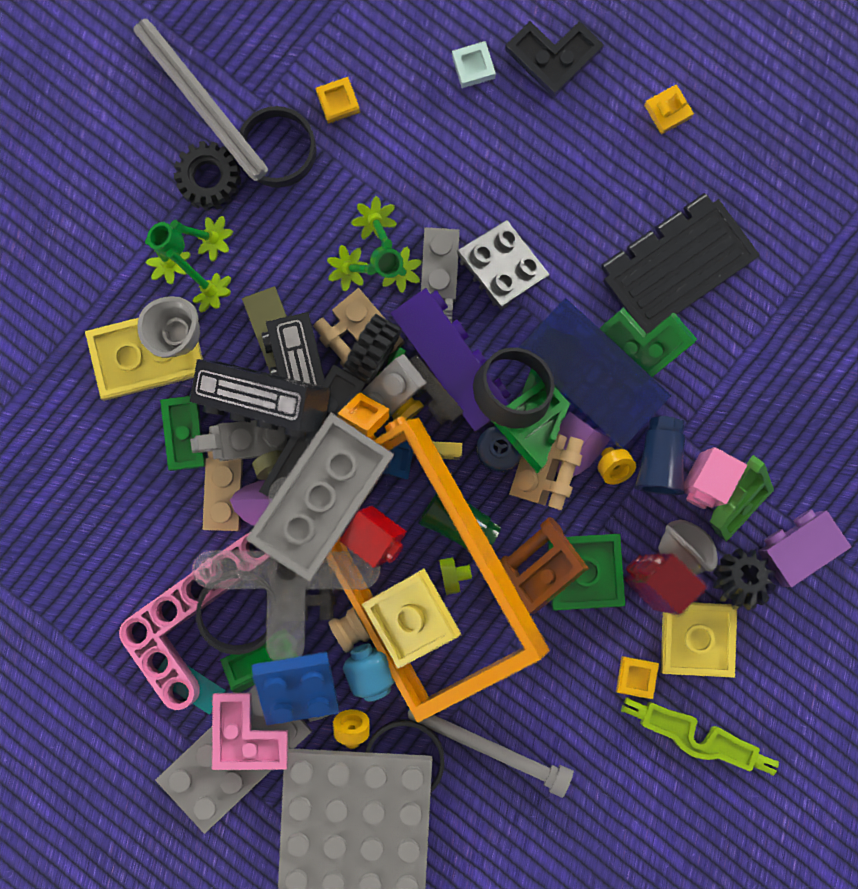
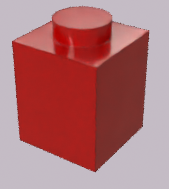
(373, 537)

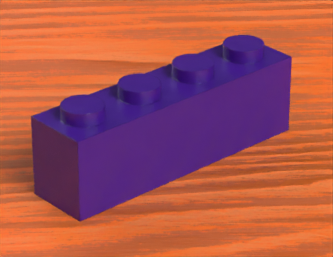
(446, 353)

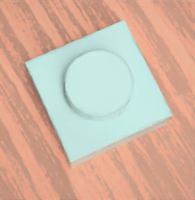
(473, 64)

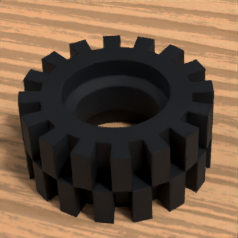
(207, 155)
(372, 349)

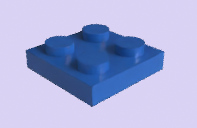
(295, 688)

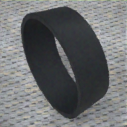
(497, 411)

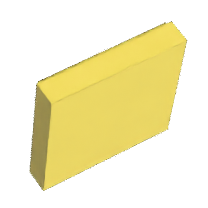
(411, 618)
(700, 641)

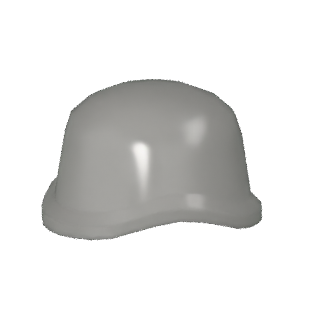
(169, 327)
(690, 546)

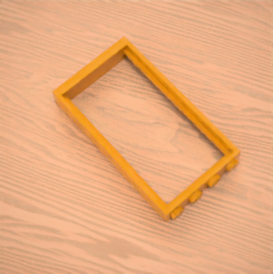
(533, 644)

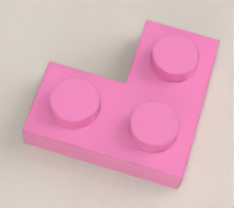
(236, 744)

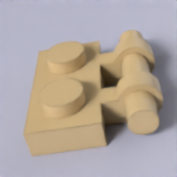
(353, 315)
(537, 486)

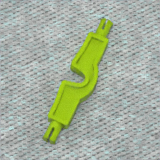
(715, 745)

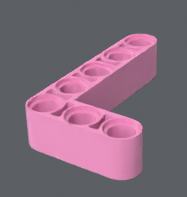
(157, 641)

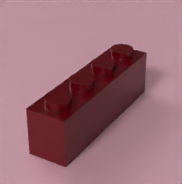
(664, 582)

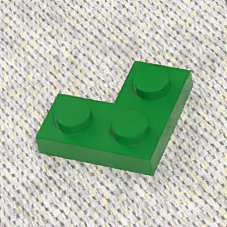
(649, 350)

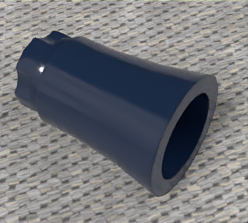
(663, 457)

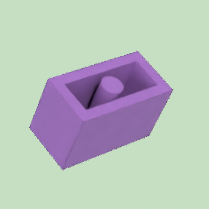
(804, 547)

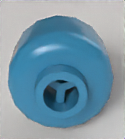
(368, 673)

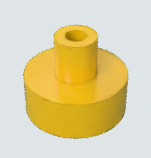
(616, 465)
(351, 728)

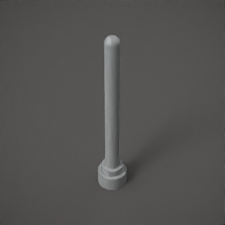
(554, 778)

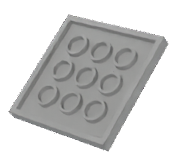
(354, 820)

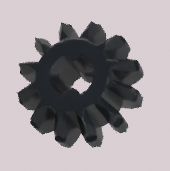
(746, 565)

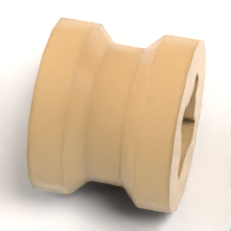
(349, 630)

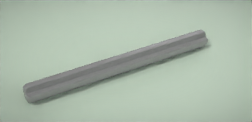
(200, 100)

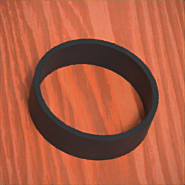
(278, 111)
(223, 647)
(407, 722)

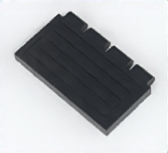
(681, 265)

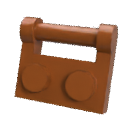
(549, 573)

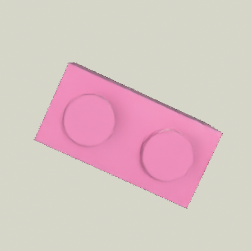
(713, 478)

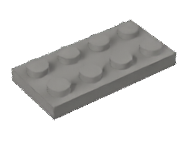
(320, 497)
(210, 793)

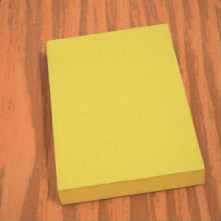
(127, 367)

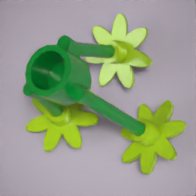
(169, 246)
(383, 260)

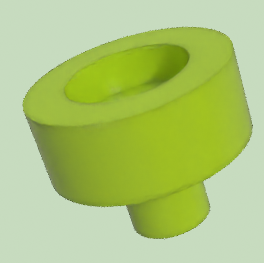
(452, 575)

